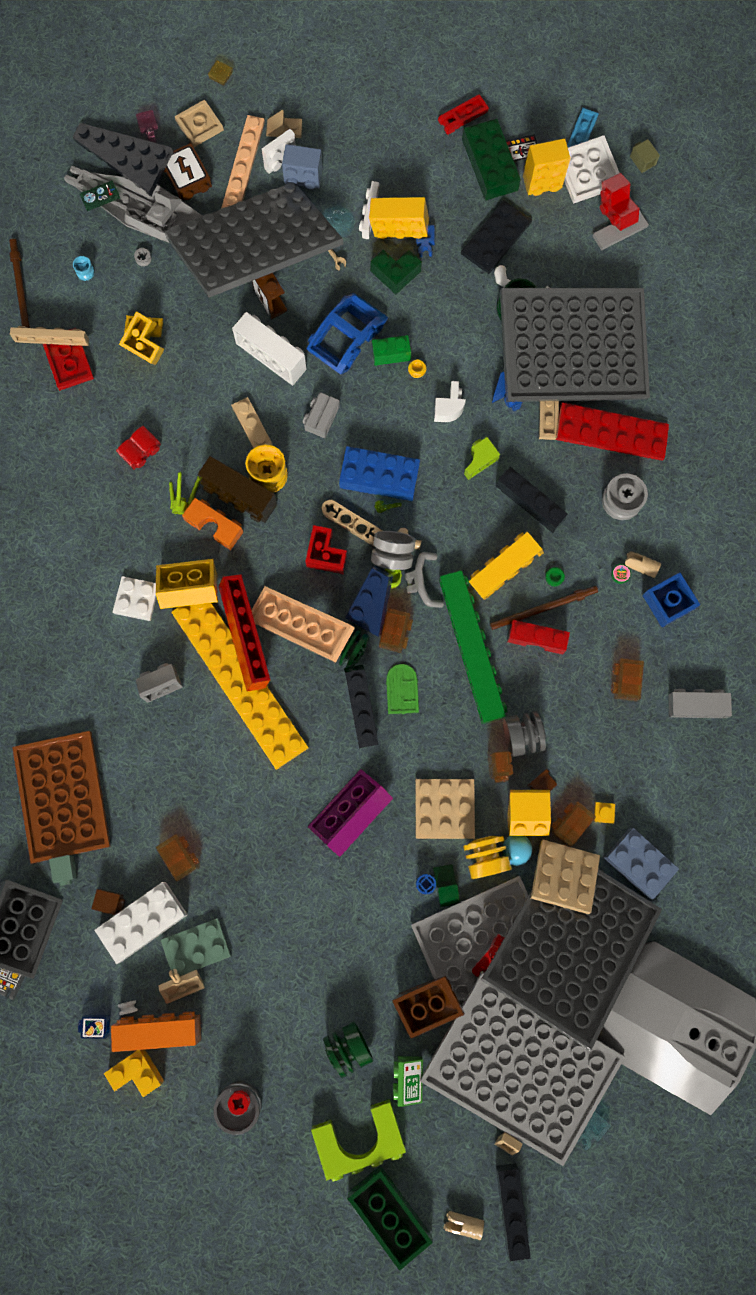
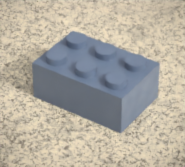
(641, 863)

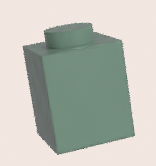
(63, 869)

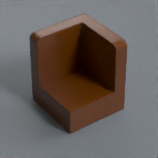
(543, 782)

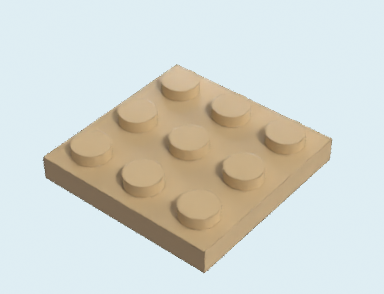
(445, 809)
(565, 877)

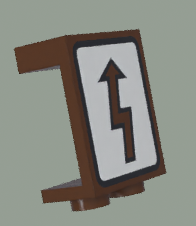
(187, 173)
(268, 293)

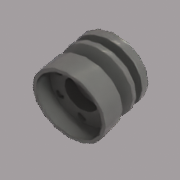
(529, 733)

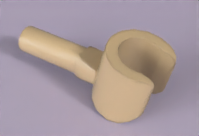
(337, 259)

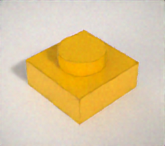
(604, 812)

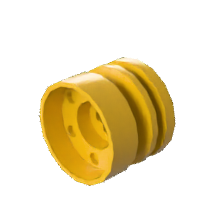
(267, 459)
(487, 857)

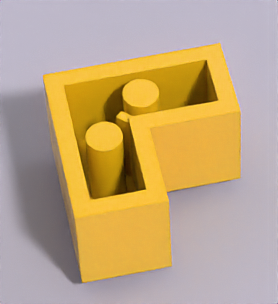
(137, 339)
(137, 1068)

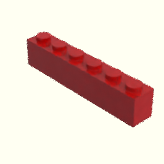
(244, 633)

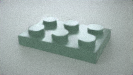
(196, 947)

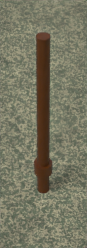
(15, 257)
(577, 595)

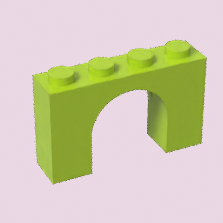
(338, 1162)

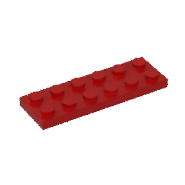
(612, 431)

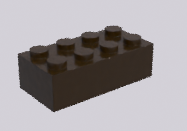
(237, 489)

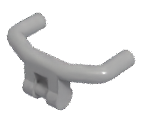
(416, 581)

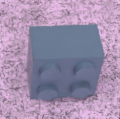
(302, 166)

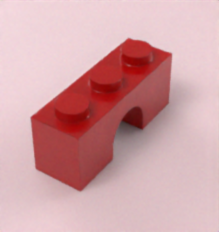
(531, 634)

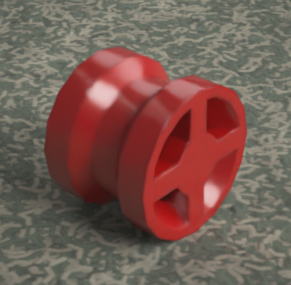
(241, 1098)

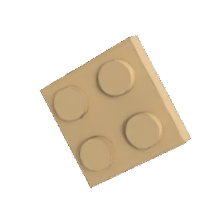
(199, 123)

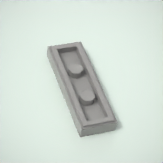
(612, 235)

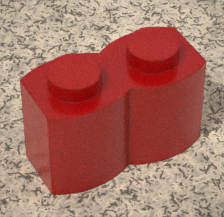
(138, 448)

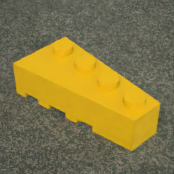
(505, 565)

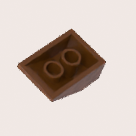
(427, 1006)

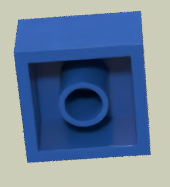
(671, 600)

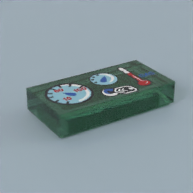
(99, 195)

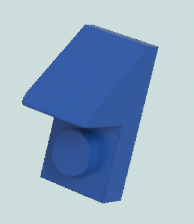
(500, 393)

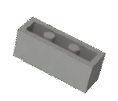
(699, 704)

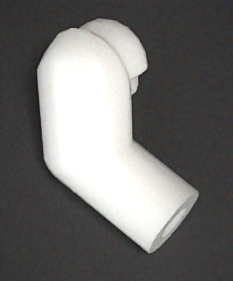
(500, 276)

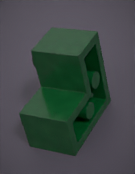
(395, 273)

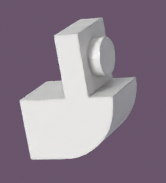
(450, 408)

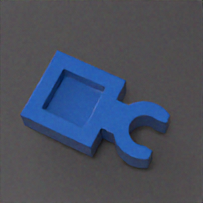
(425, 242)

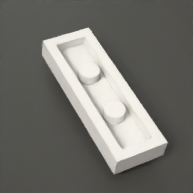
(365, 225)

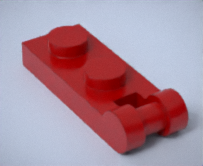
(463, 114)

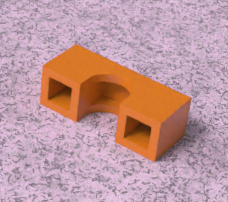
(200, 513)

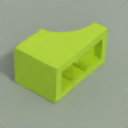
(483, 456)

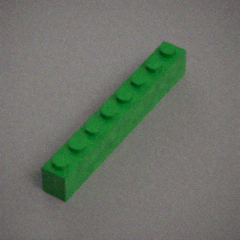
(472, 648)

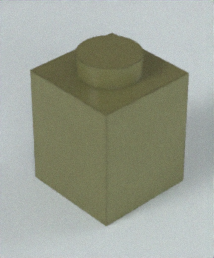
(644, 155)

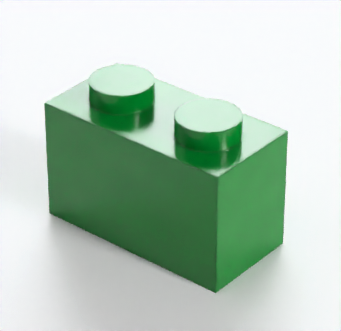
(391, 350)

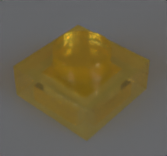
(220, 72)

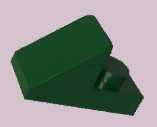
(446, 885)

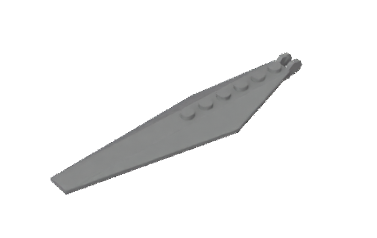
(130, 197)

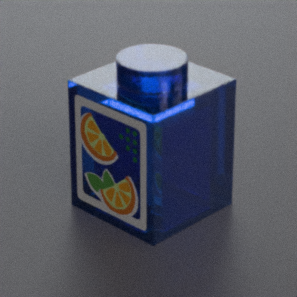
(94, 1026)

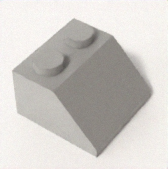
(158, 683)

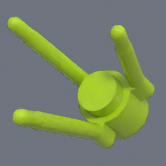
(178, 503)

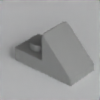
(163, 207)

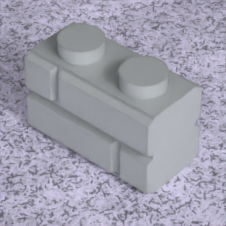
(321, 415)

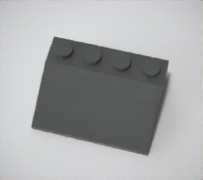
(24, 927)

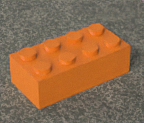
(156, 1032)

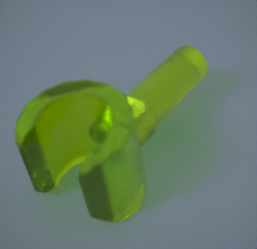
(381, 507)

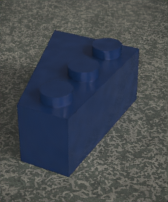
(371, 602)

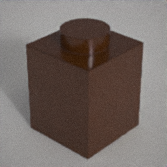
(108, 902)

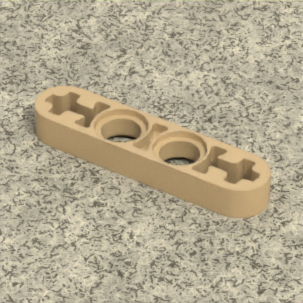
(352, 525)

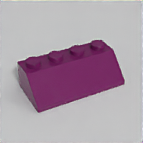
(350, 812)

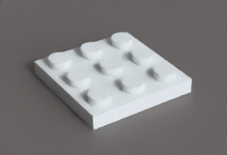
(588, 168)

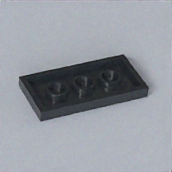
(496, 237)

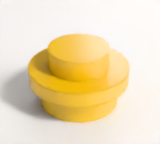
(417, 368)

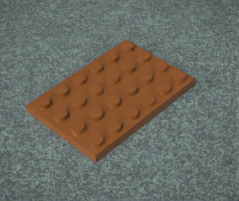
(61, 797)

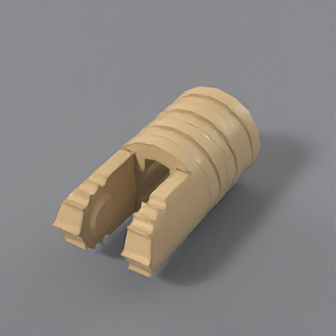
(642, 564)
(464, 1225)

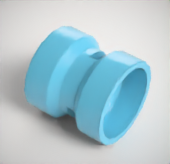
(83, 268)

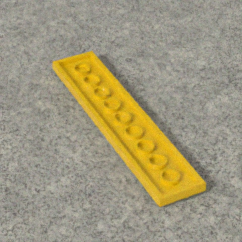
(256, 707)

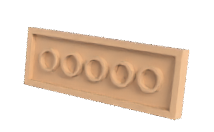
(301, 624)

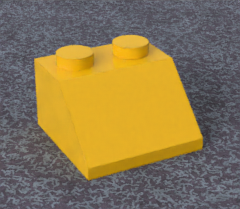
(529, 813)

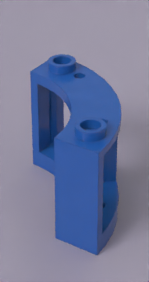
(363, 311)

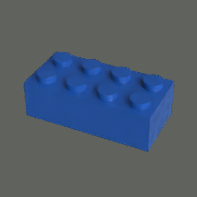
(379, 473)

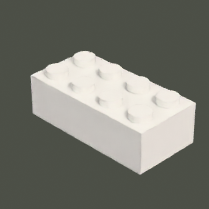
(269, 348)
(141, 922)

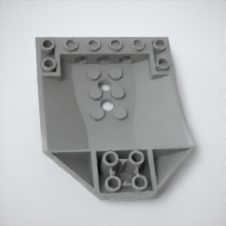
(653, 1024)

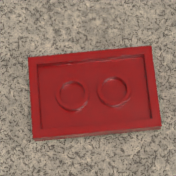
(68, 364)

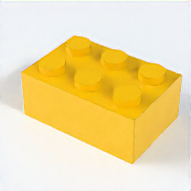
(546, 167)
(399, 217)
(186, 583)

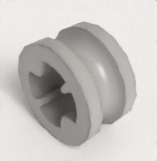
(140, 251)

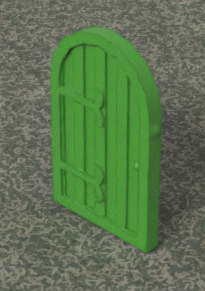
(402, 690)

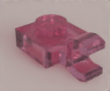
(147, 124)

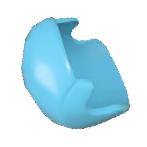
(518, 849)

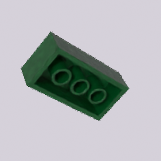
(491, 159)
(390, 1217)

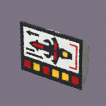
(520, 146)

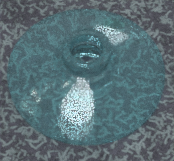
(346, 220)

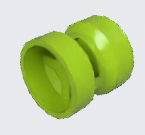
(396, 577)

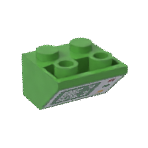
(408, 1086)

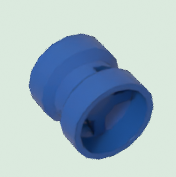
(425, 884)

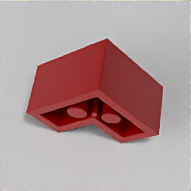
(617, 202)
(321, 555)

